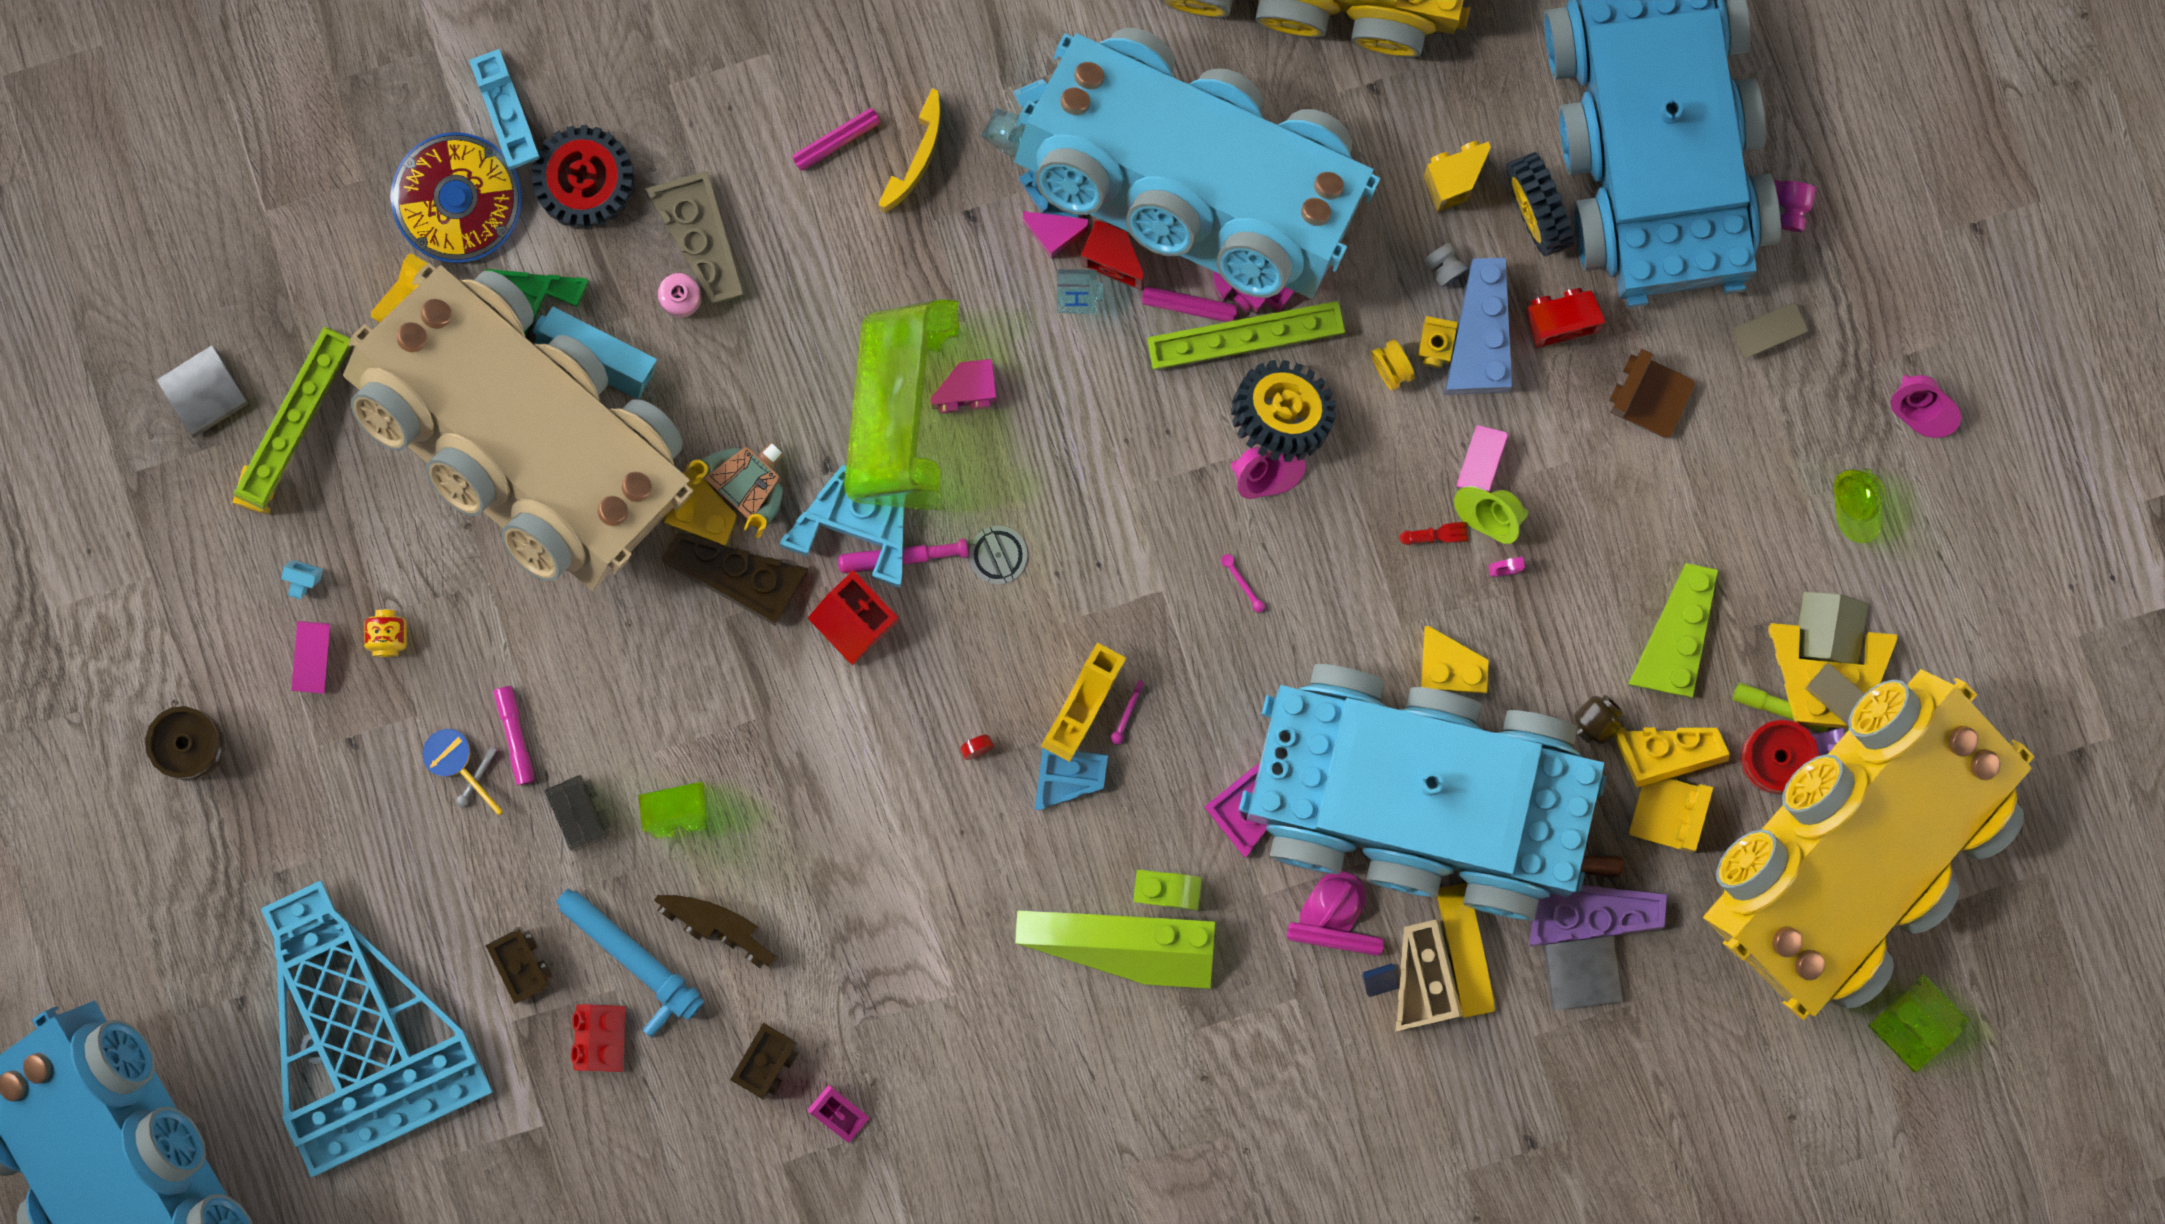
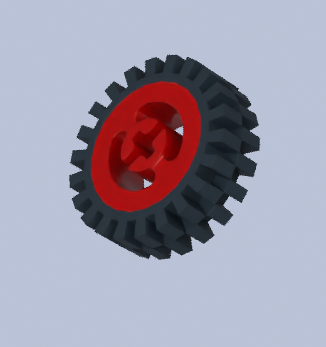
(574, 207)

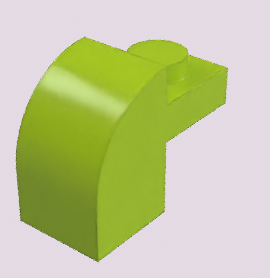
(1167, 890)

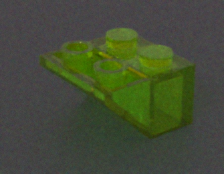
(675, 809)
(1919, 1023)

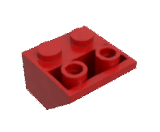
(853, 617)

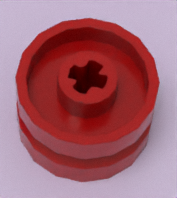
(1759, 754)

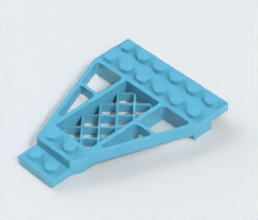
(382, 1104)

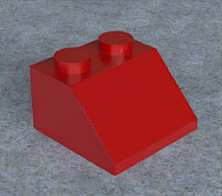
(1112, 255)
(1564, 318)

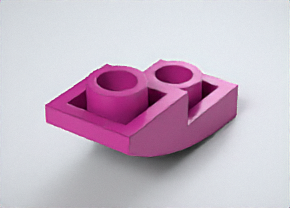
(310, 657)

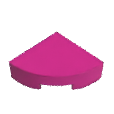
(1506, 567)

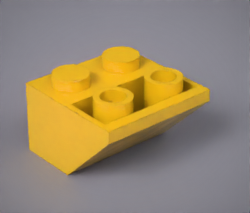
(1454, 176)

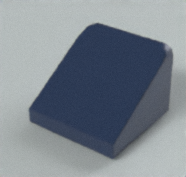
(1380, 980)

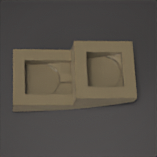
(1770, 330)

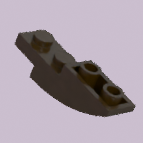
(706, 918)

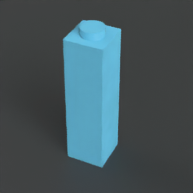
(624, 365)

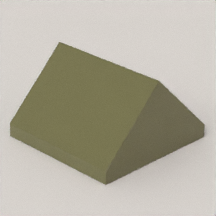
(1831, 627)

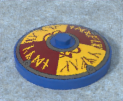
(455, 197)

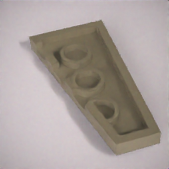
(697, 227)

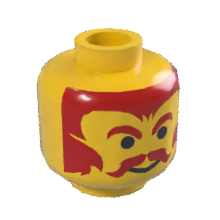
(385, 634)

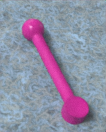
(1228, 562)
(1117, 737)

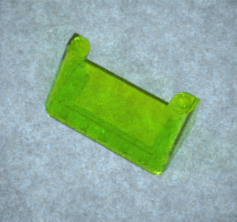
(889, 402)

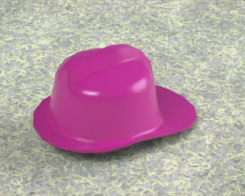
(1925, 407)
(1262, 476)
(1334, 902)

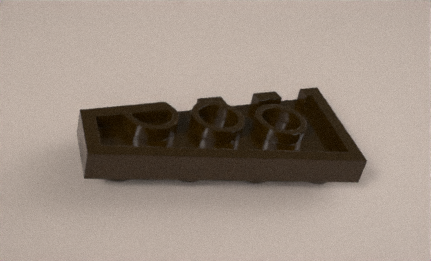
(746, 579)

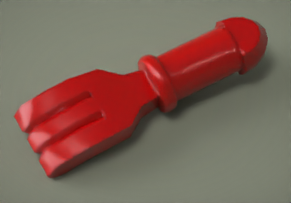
(1447, 533)

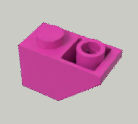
(967, 384)

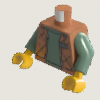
(744, 481)

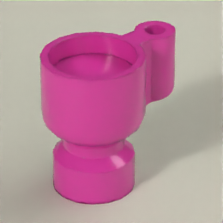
(1797, 200)

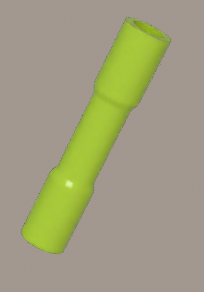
(1763, 701)

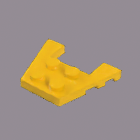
(1800, 672)

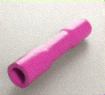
(519, 755)

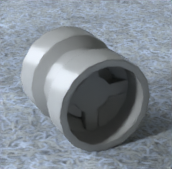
(1445, 264)

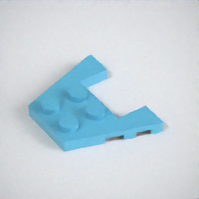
(867, 522)

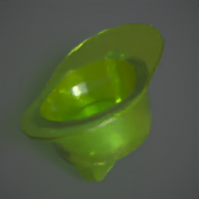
(1859, 504)

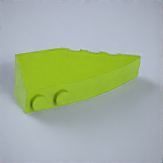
(1125, 946)

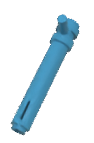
(669, 987)

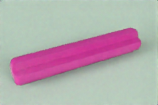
(836, 139)
(1189, 304)
(1335, 939)

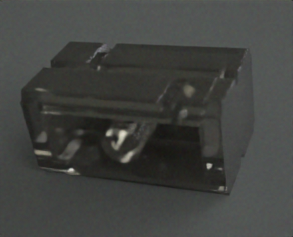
(577, 812)

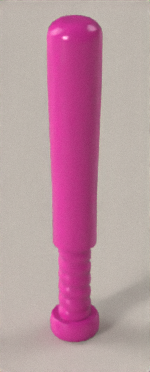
(915, 554)

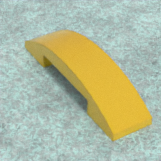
(898, 189)
(1465, 951)

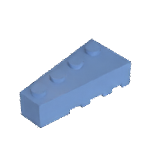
(1482, 338)

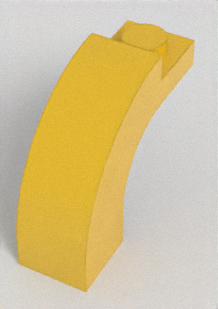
(1084, 702)

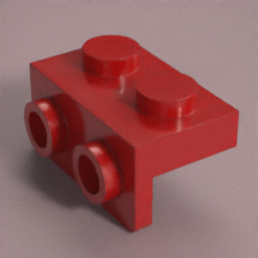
(598, 1038)

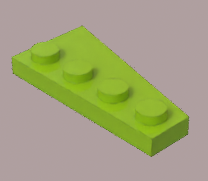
(1677, 642)

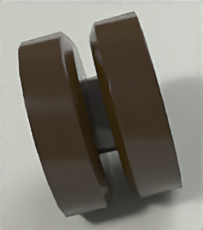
(165, 743)

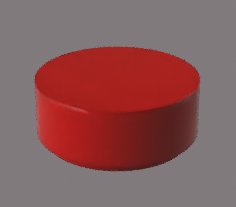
(976, 747)

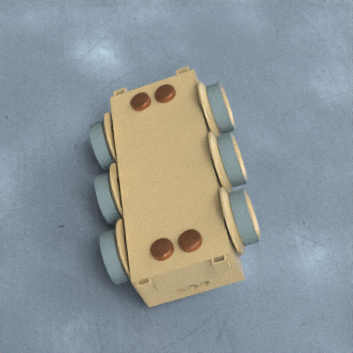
(516, 426)

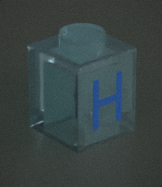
(1078, 291)

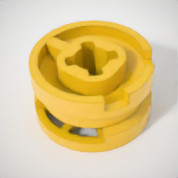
(1392, 364)

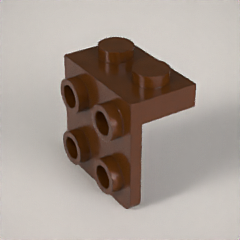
(1651, 395)

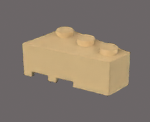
(1426, 979)

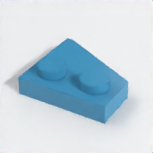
(1067, 780)

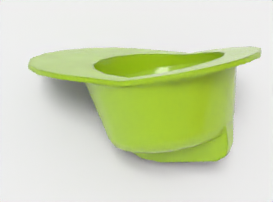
(1491, 513)

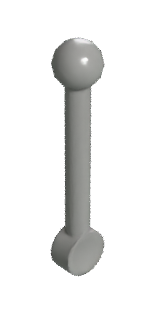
(463, 800)

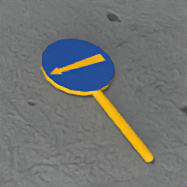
(447, 755)

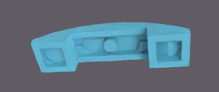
(504, 109)

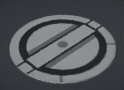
(998, 554)

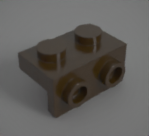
(519, 965)
(765, 1061)

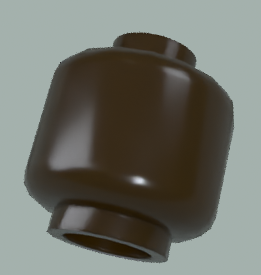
(1598, 719)

